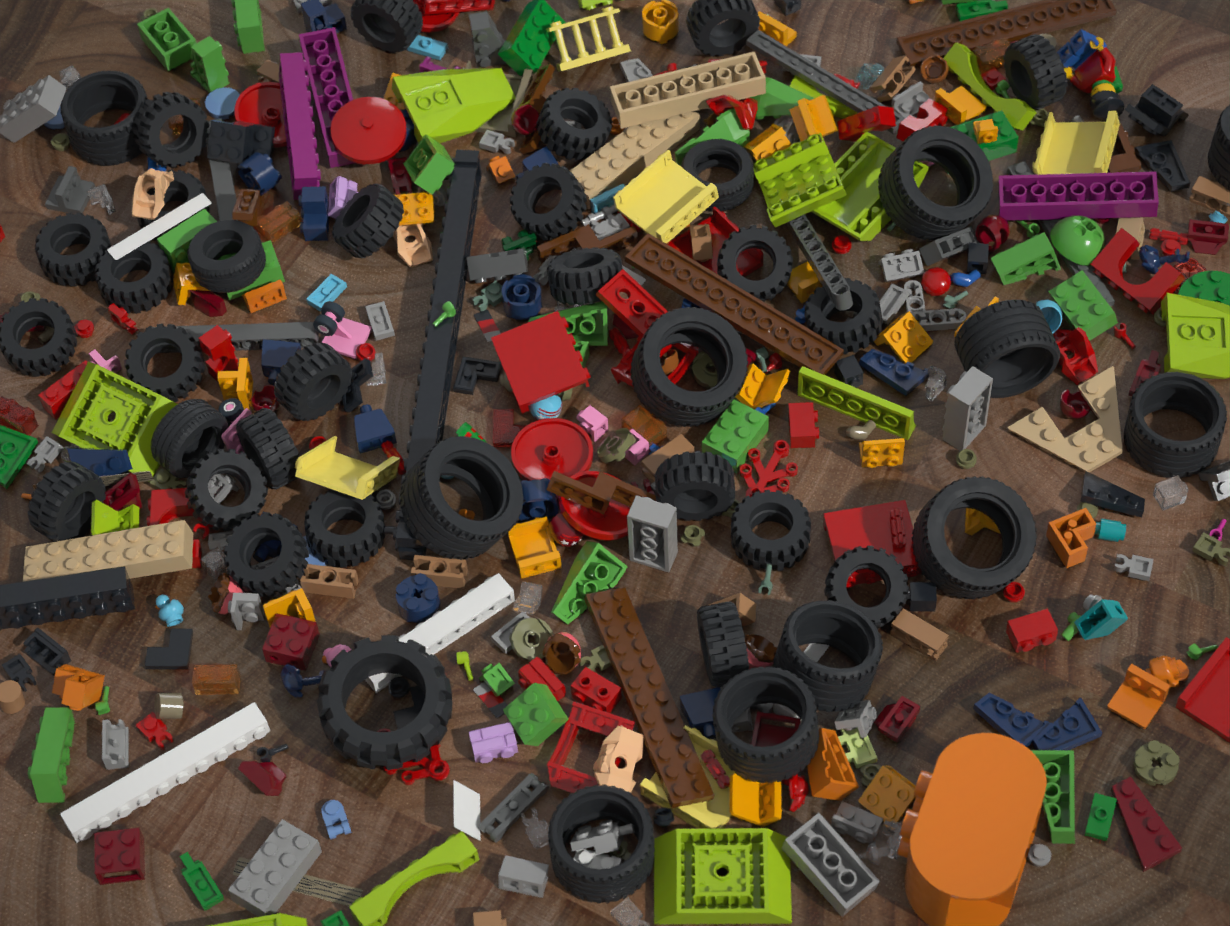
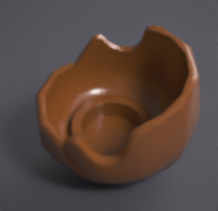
(934, 69)
(669, 362)

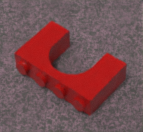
(1148, 295)
(168, 505)

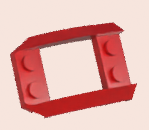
(622, 370)
(589, 719)

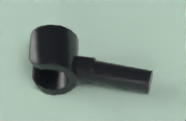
(269, 753)

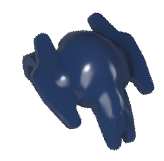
(1152, 260)
(294, 682)

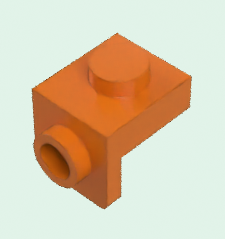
(500, 169)

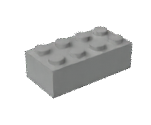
(31, 108)
(967, 408)
(652, 533)
(830, 864)
(275, 870)

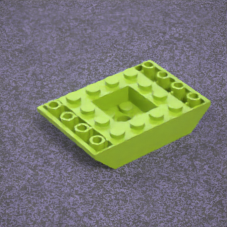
(136, 409)
(693, 893)

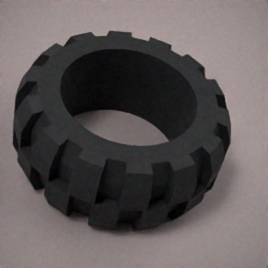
(378, 657)

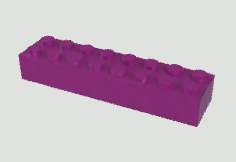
(327, 83)
(298, 123)
(1078, 194)

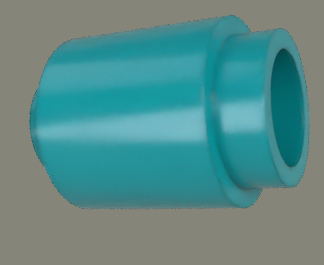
(1110, 530)

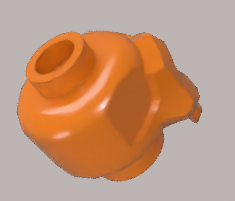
(1168, 670)

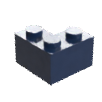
(320, 18)
(315, 213)

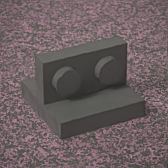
(69, 193)
(1218, 480)

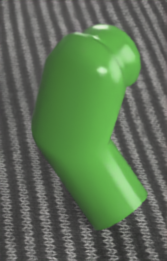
(1072, 629)

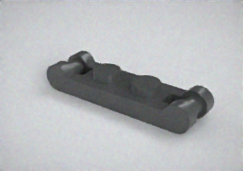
(513, 806)

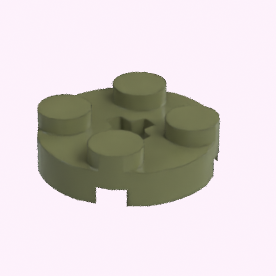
(700, 371)
(615, 447)
(519, 638)
(1156, 751)

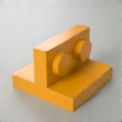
(776, 29)
(813, 117)
(768, 142)
(237, 383)

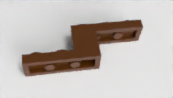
(534, 98)
(1126, 160)
(248, 207)
(585, 238)
(598, 496)

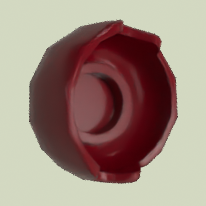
(524, 119)
(265, 399)
(1074, 405)

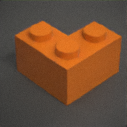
(1069, 534)
(77, 686)

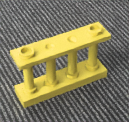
(600, 51)

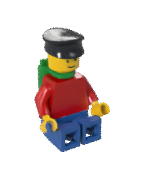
(1093, 72)

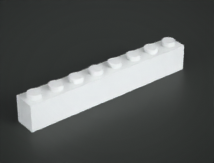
(454, 621)

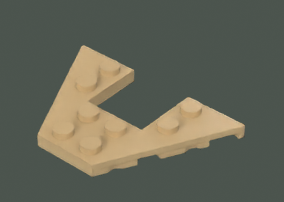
(1090, 445)

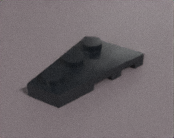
(1166, 163)
(1110, 496)

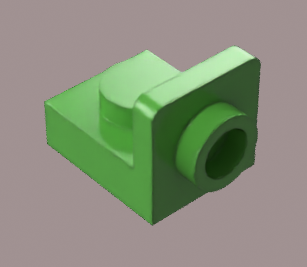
(496, 678)

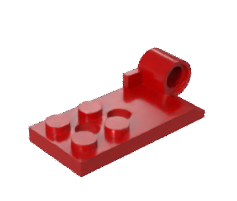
(625, 309)

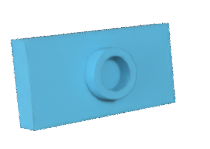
(428, 47)
(604, 199)

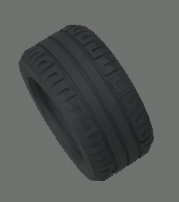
(727, 155)
(187, 436)

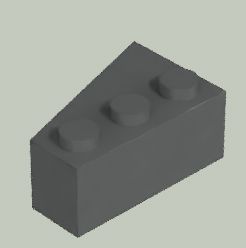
(485, 40)
(497, 265)

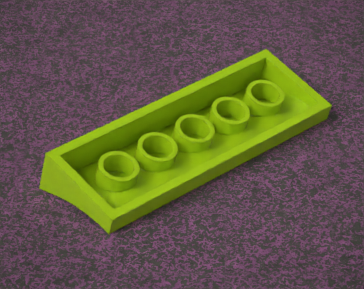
(855, 403)

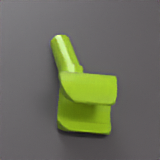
(463, 658)

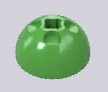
(1078, 239)

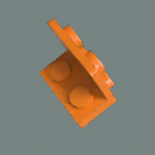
(265, 296)
(1139, 697)

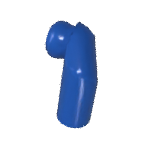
(152, 164)
(965, 279)

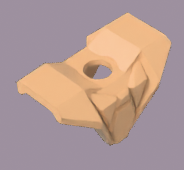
(147, 205)
(415, 252)
(622, 744)

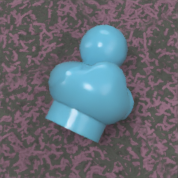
(169, 611)

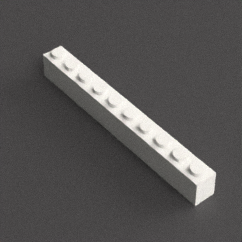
(165, 772)

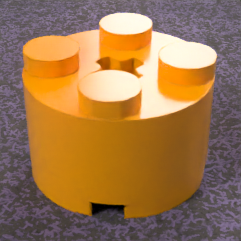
(660, 21)

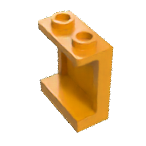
(534, 547)

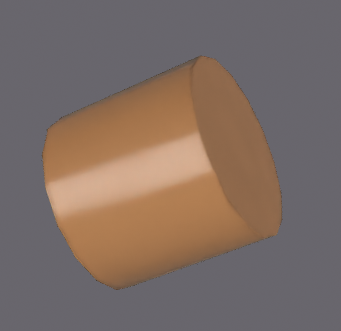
(11, 697)

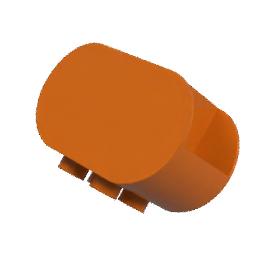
(972, 830)

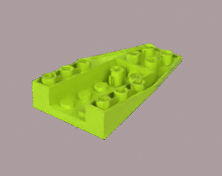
(452, 100)
(1197, 336)

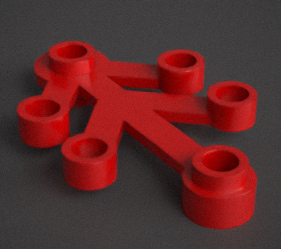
(767, 475)
(430, 766)

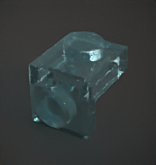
(868, 74)

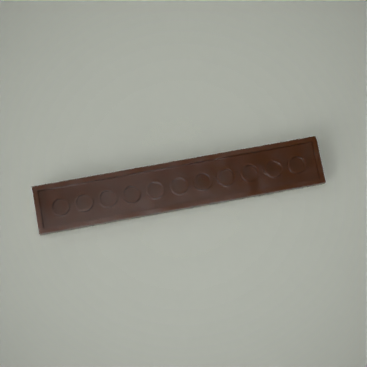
(1011, 23)
(733, 304)
(649, 698)

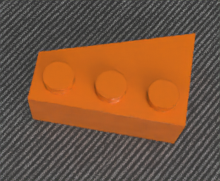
(830, 770)

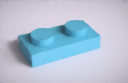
(327, 291)

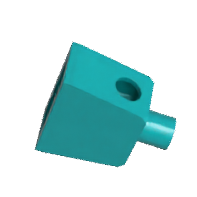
(1107, 616)

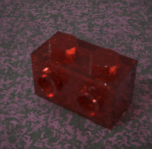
(17, 417)

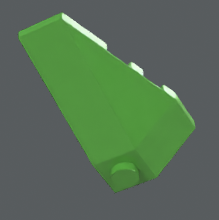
(778, 99)
(727, 128)
(591, 572)

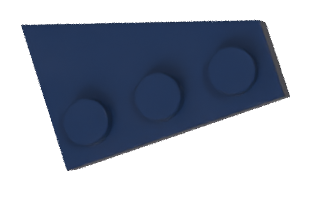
(895, 373)
(101, 461)
(1009, 720)
(1070, 730)

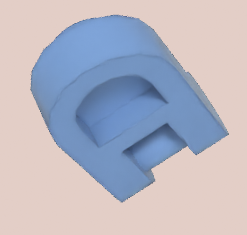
(334, 813)

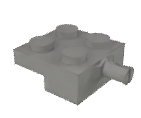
(604, 837)

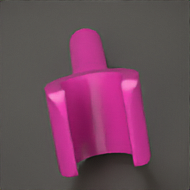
(1218, 531)

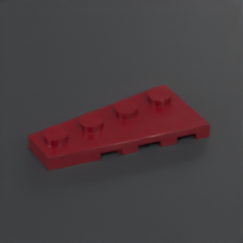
(1148, 832)

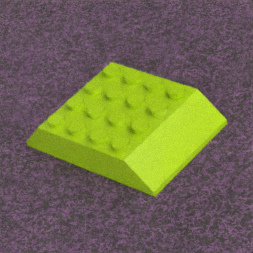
(861, 210)

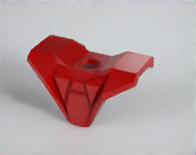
(745, 108)
(1084, 362)

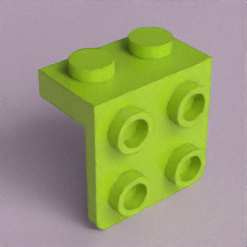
(109, 520)

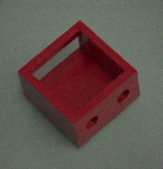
(291, 641)
(771, 735)
(119, 852)

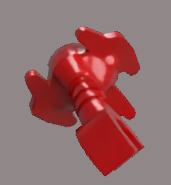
(798, 791)

